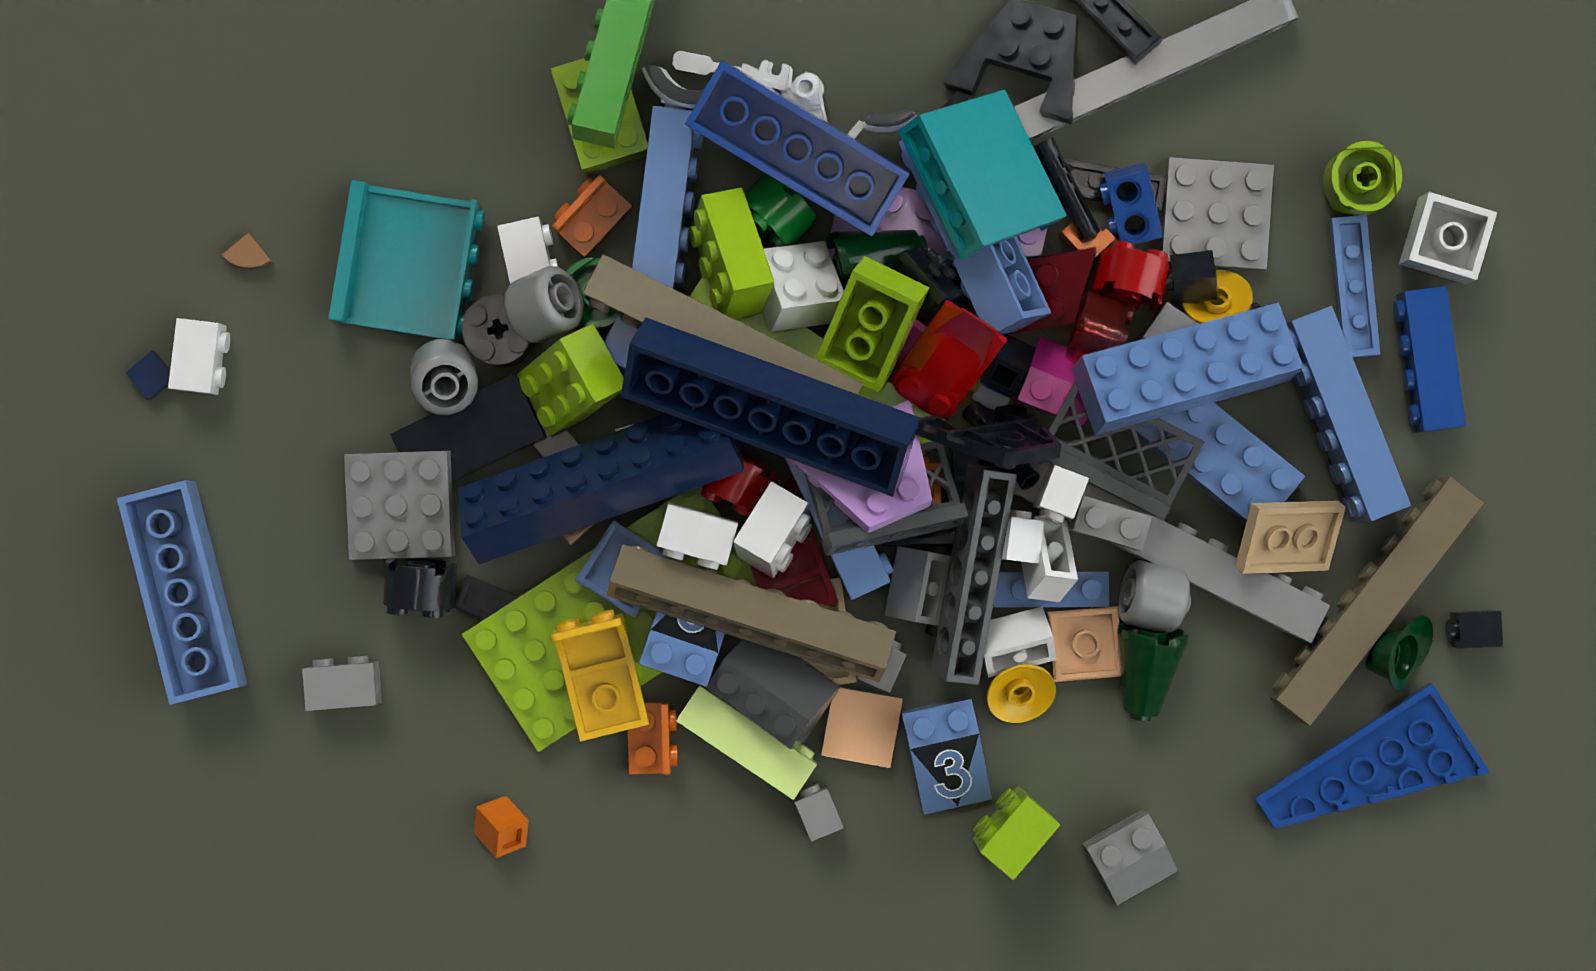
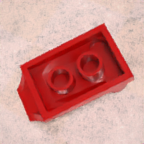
(946, 360)

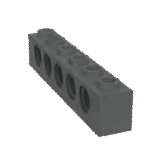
(973, 575)

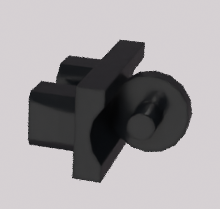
(933, 271)

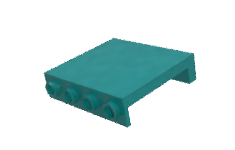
(981, 172)
(406, 261)

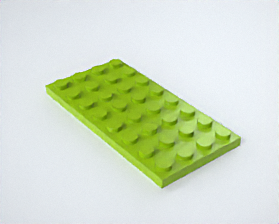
(517, 644)

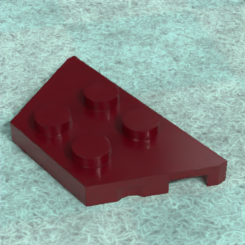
(1063, 283)
(806, 574)

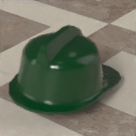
(1401, 652)

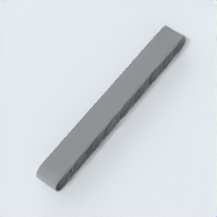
(1167, 60)

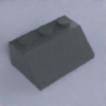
(774, 690)

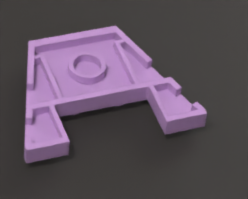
(872, 508)

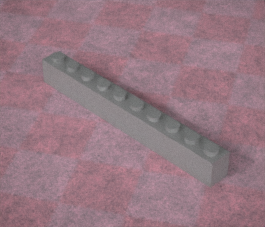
(1214, 570)

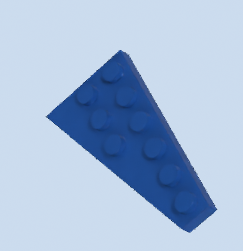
(1390, 756)

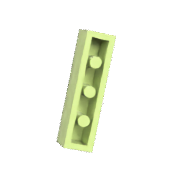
(747, 742)

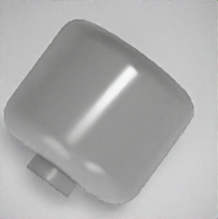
(543, 304)
(443, 377)
(1153, 597)

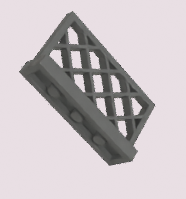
(1114, 479)
(925, 521)

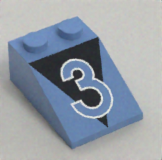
(682, 648)
(946, 754)

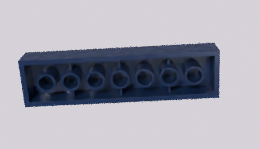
(769, 406)
(592, 484)

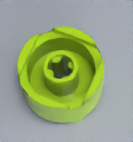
(1371, 162)

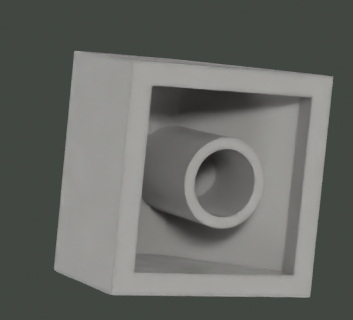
(1130, 856)

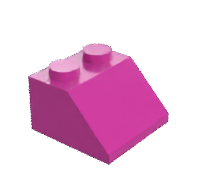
(1049, 381)

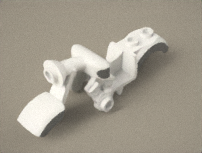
(805, 91)

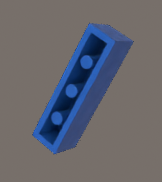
(1430, 359)

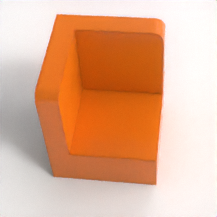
(1099, 240)
(501, 826)

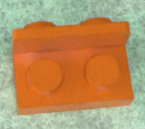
(591, 215)
(651, 745)

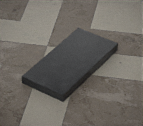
(482, 433)

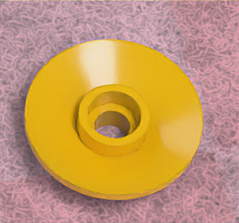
(1233, 298)
(1021, 693)

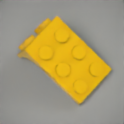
(600, 675)

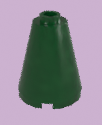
(882, 247)
(1147, 667)

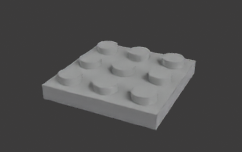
(1218, 209)
(399, 505)

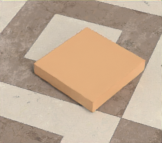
(1085, 643)
(862, 727)

